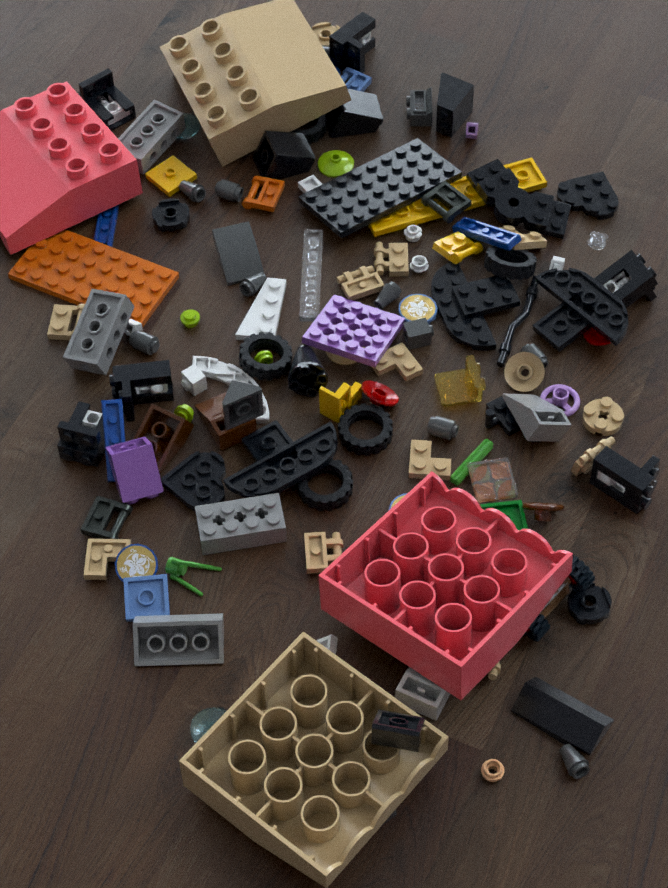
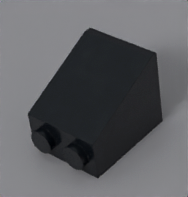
(453, 104)
(355, 117)
(283, 155)

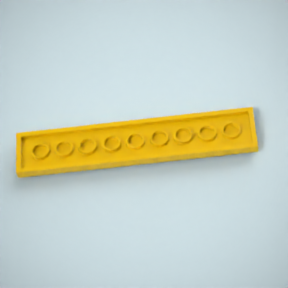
(416, 213)

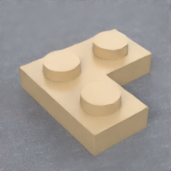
(529, 241)
(401, 359)
(422, 464)
(98, 555)

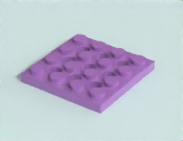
(337, 334)

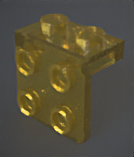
(461, 385)

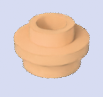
(492, 764)

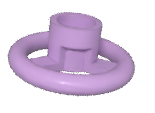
(560, 397)

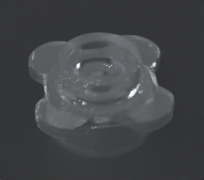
(597, 240)

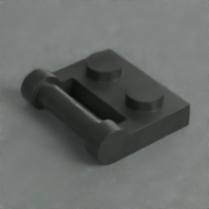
(450, 198)
(100, 516)

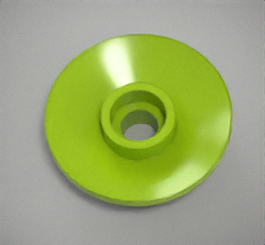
(335, 163)

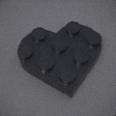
(589, 194)
(197, 479)

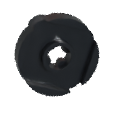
(170, 223)
(589, 614)

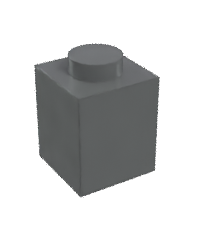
(417, 333)

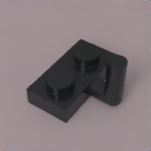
(499, 413)

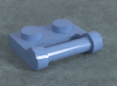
(357, 80)

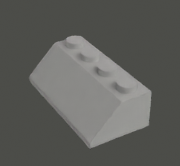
(178, 639)

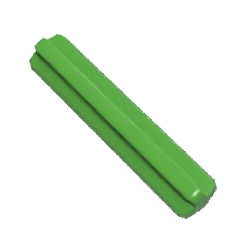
(477, 455)

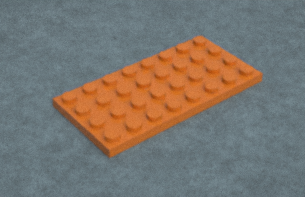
(73, 265)

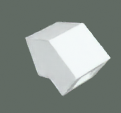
(557, 262)
(132, 326)

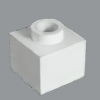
(193, 380)

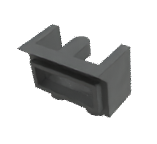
(420, 107)

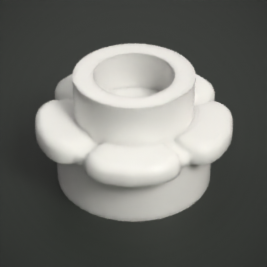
(413, 233)
(419, 264)

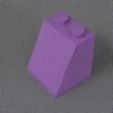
(135, 470)

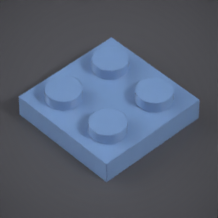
(146, 596)

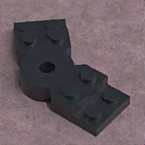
(537, 211)

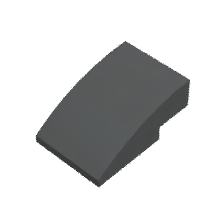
(237, 252)

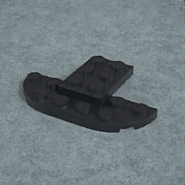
(464, 304)
(582, 306)
(280, 460)

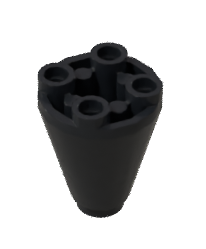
(307, 373)

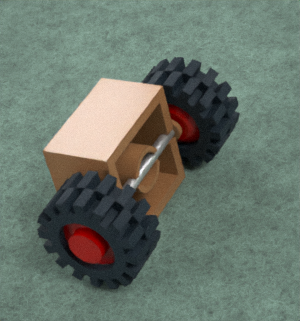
(579, 580)

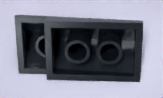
(561, 715)

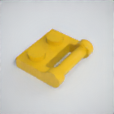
(457, 247)

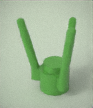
(179, 567)

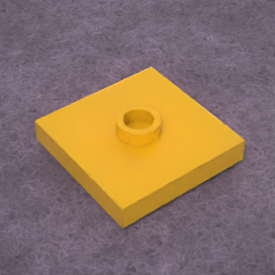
(169, 175)

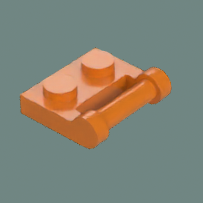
(268, 196)

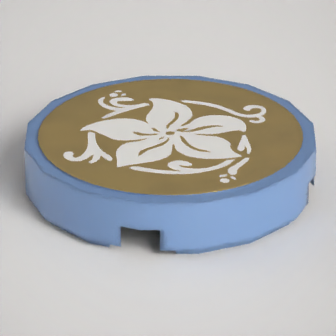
(418, 307)

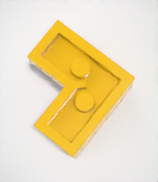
(334, 404)

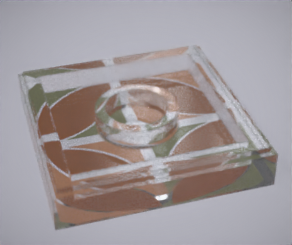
(492, 480)

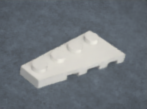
(265, 310)

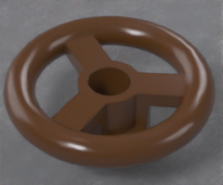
(542, 510)

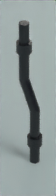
(505, 347)

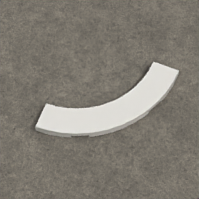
(226, 373)

